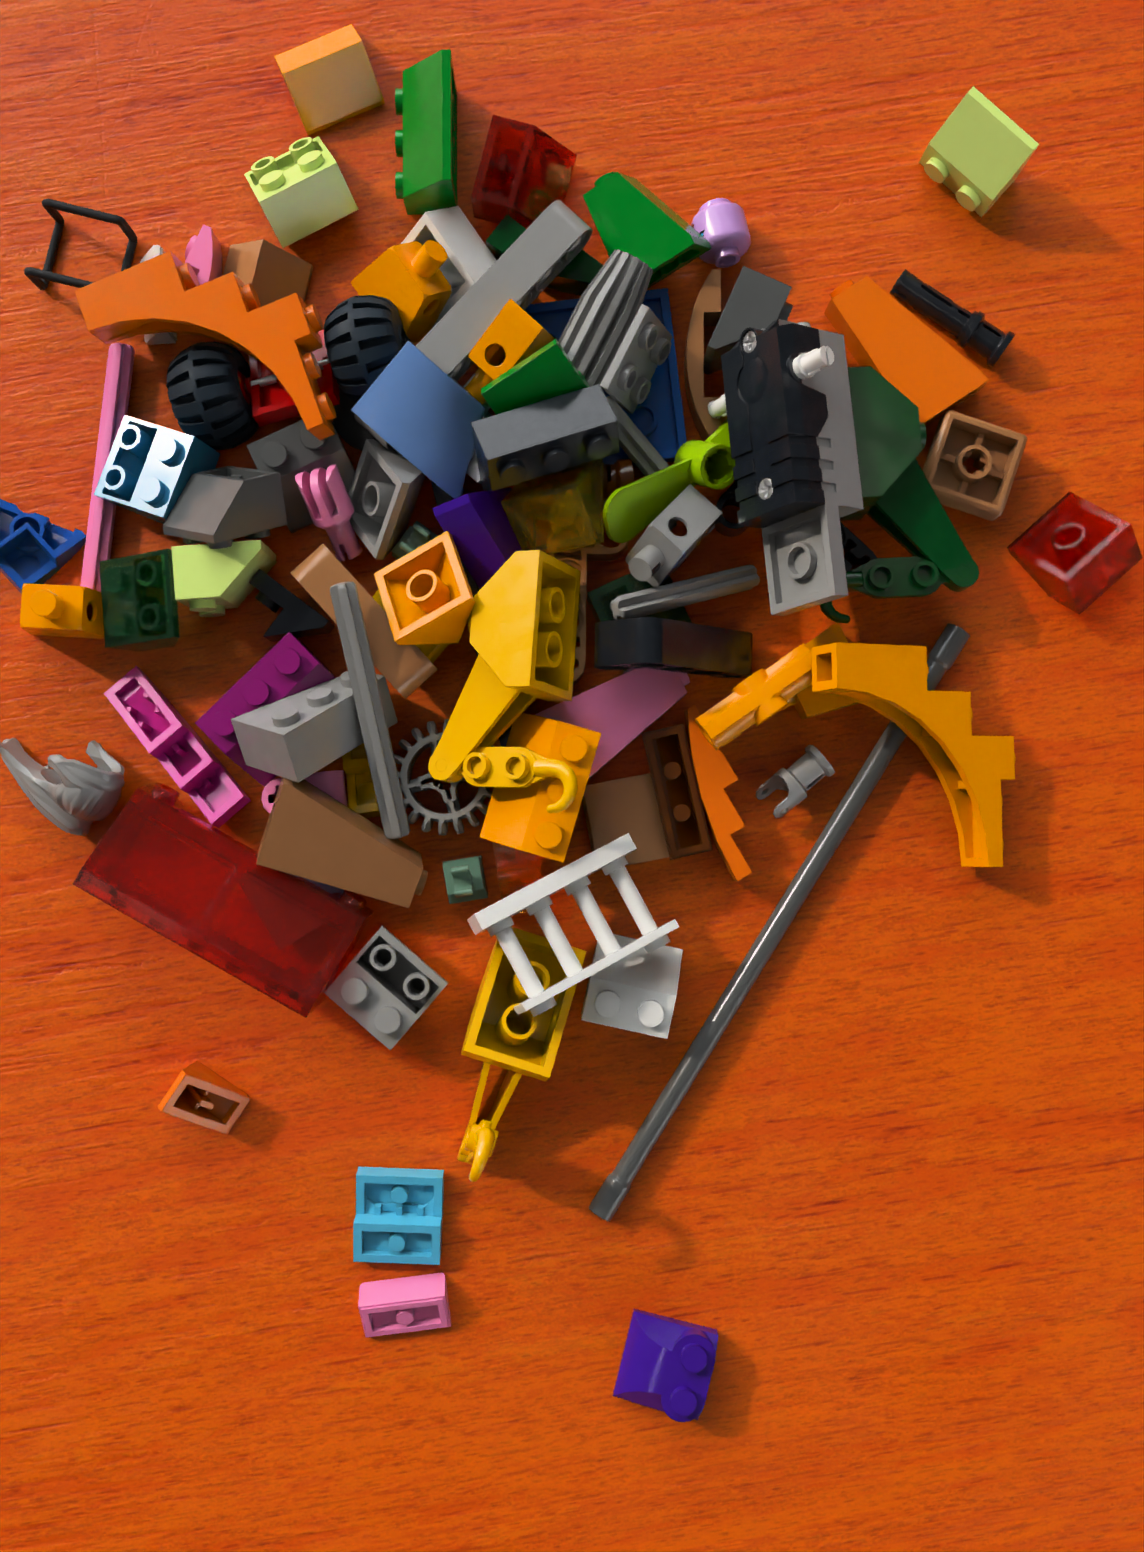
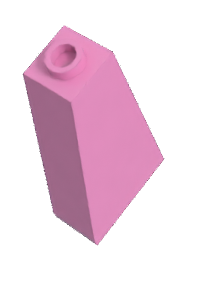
(621, 708)

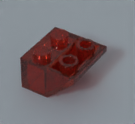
(520, 172)

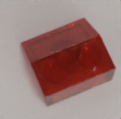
(1076, 551)

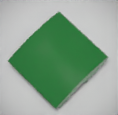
(534, 379)

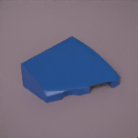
(33, 546)

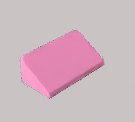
(404, 1305)

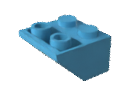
(151, 467)

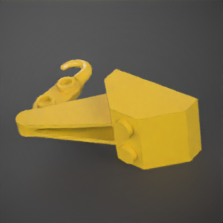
(526, 652)
(511, 1040)

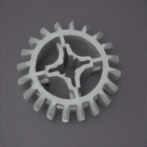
(409, 787)

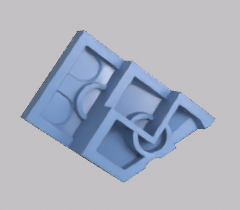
(423, 417)

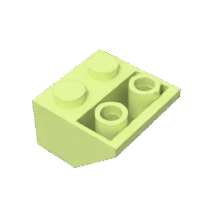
(301, 190)

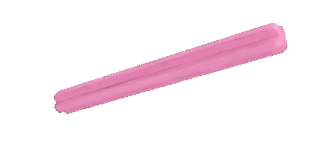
(102, 512)

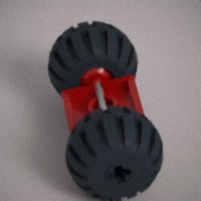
(228, 401)

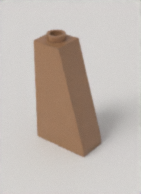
(334, 845)

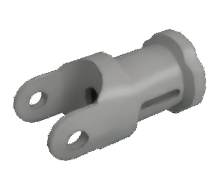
(796, 779)

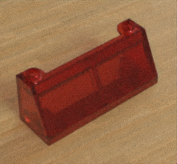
(220, 903)

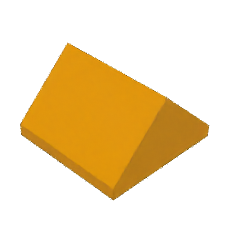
(330, 79)
(427, 594)

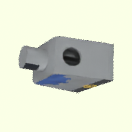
(660, 551)

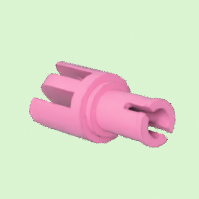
(330, 508)

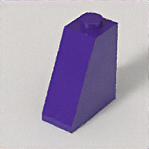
(479, 531)

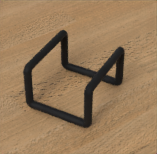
(42, 277)

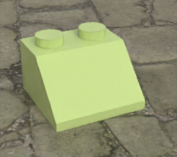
(977, 152)
(218, 578)

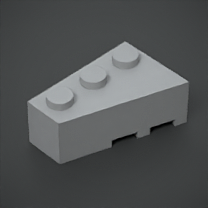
(305, 729)

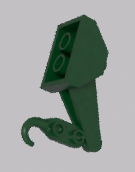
(899, 500)

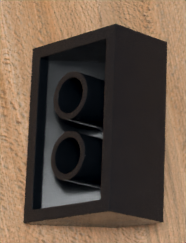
(544, 437)

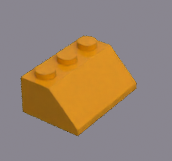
(520, 814)

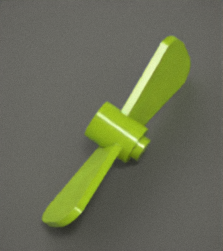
(695, 463)

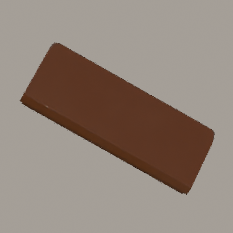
(676, 791)

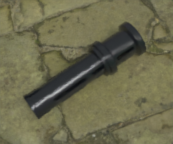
(968, 328)

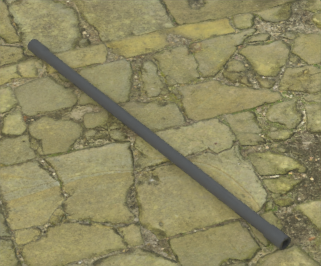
(619, 1181)

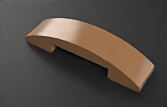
(705, 313)

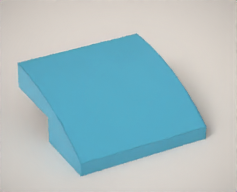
(398, 1215)

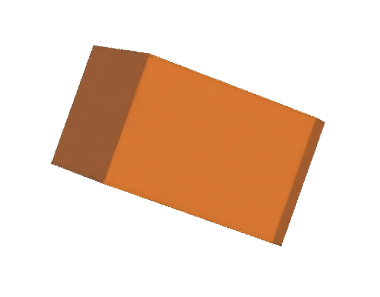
(204, 1099)

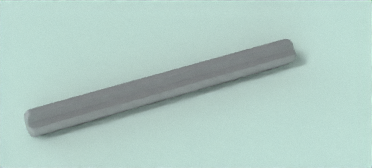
(369, 709)

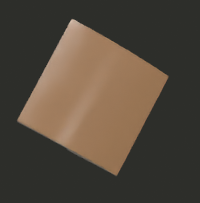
(624, 808)

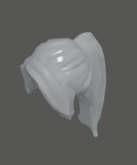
(72, 791)

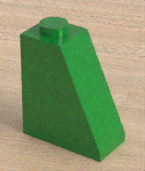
(642, 225)

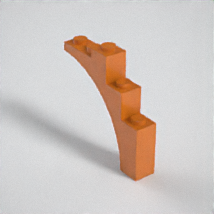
(167, 297)

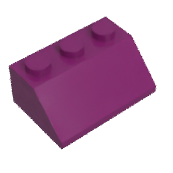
(278, 674)

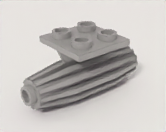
(615, 335)

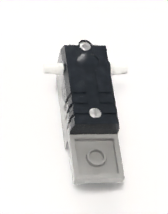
(793, 455)

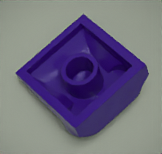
(667, 1365)

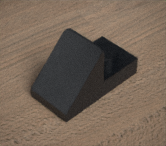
(296, 615)

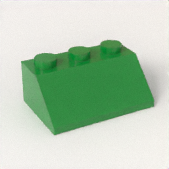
(427, 135)

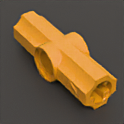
(757, 698)

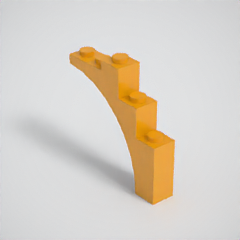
(939, 723)

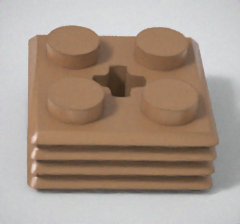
(994, 453)

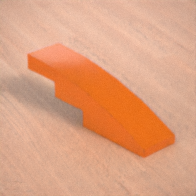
(712, 776)

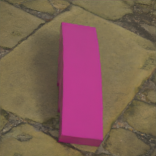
(177, 747)

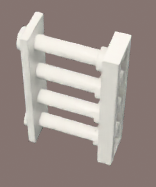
(537, 901)

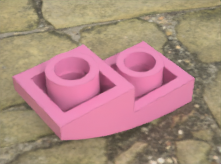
(205, 255)

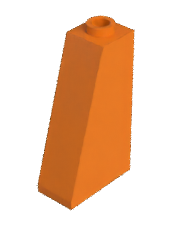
(902, 349)

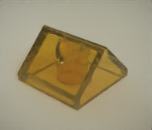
(558, 509)

